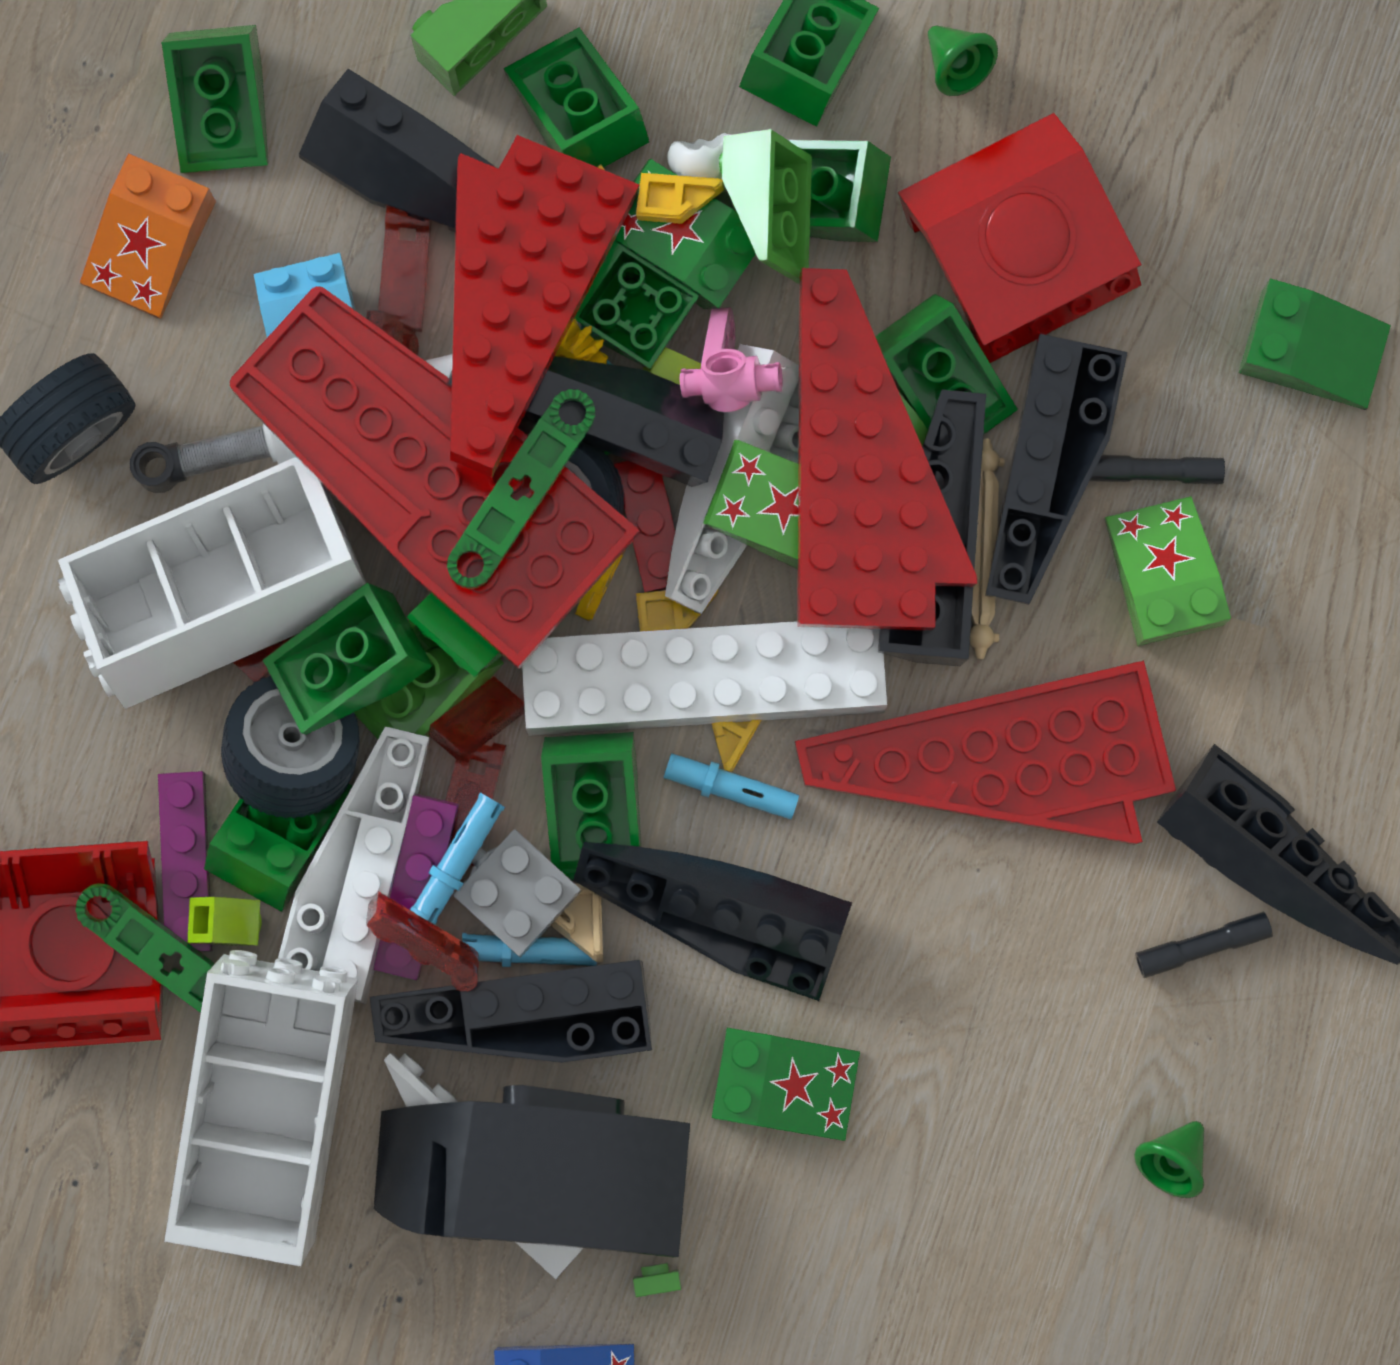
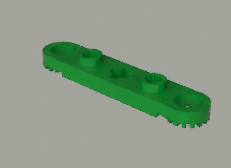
(501, 516)
(143, 942)

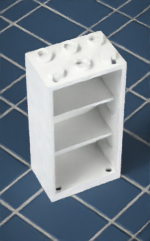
(209, 582)
(261, 1108)

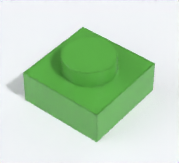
(656, 1280)

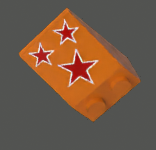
(146, 235)

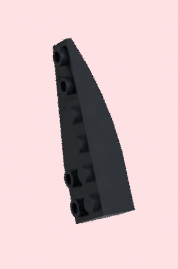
(1055, 453)
(724, 911)
(527, 1017)

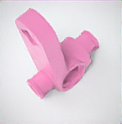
(726, 375)

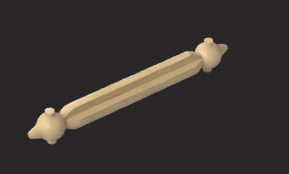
(984, 606)

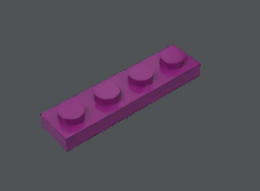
(423, 845)
(183, 847)

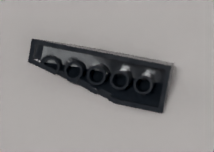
(385, 151)
(636, 417)
(955, 456)
(1257, 844)

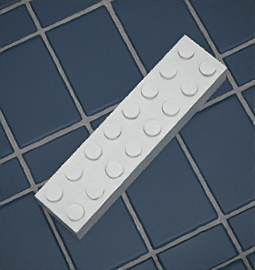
(701, 677)

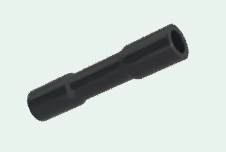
(1186, 470)
(1230, 936)

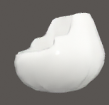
(696, 158)

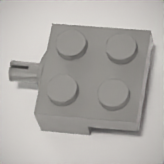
(516, 892)

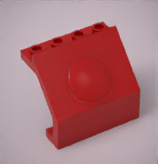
(1024, 236)
(55, 973)

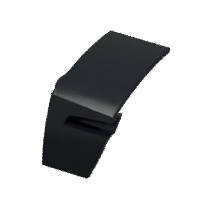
(535, 1172)

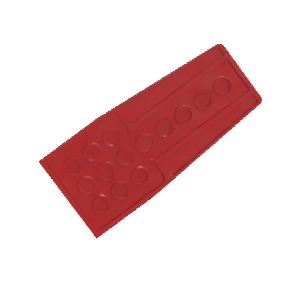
(378, 438)

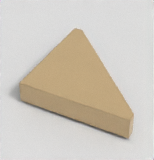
(583, 923)

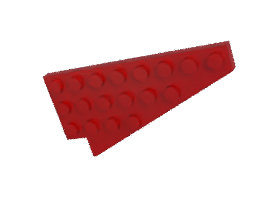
(522, 268)
(867, 499)
(1034, 756)

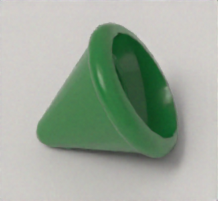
(961, 59)
(1174, 1161)

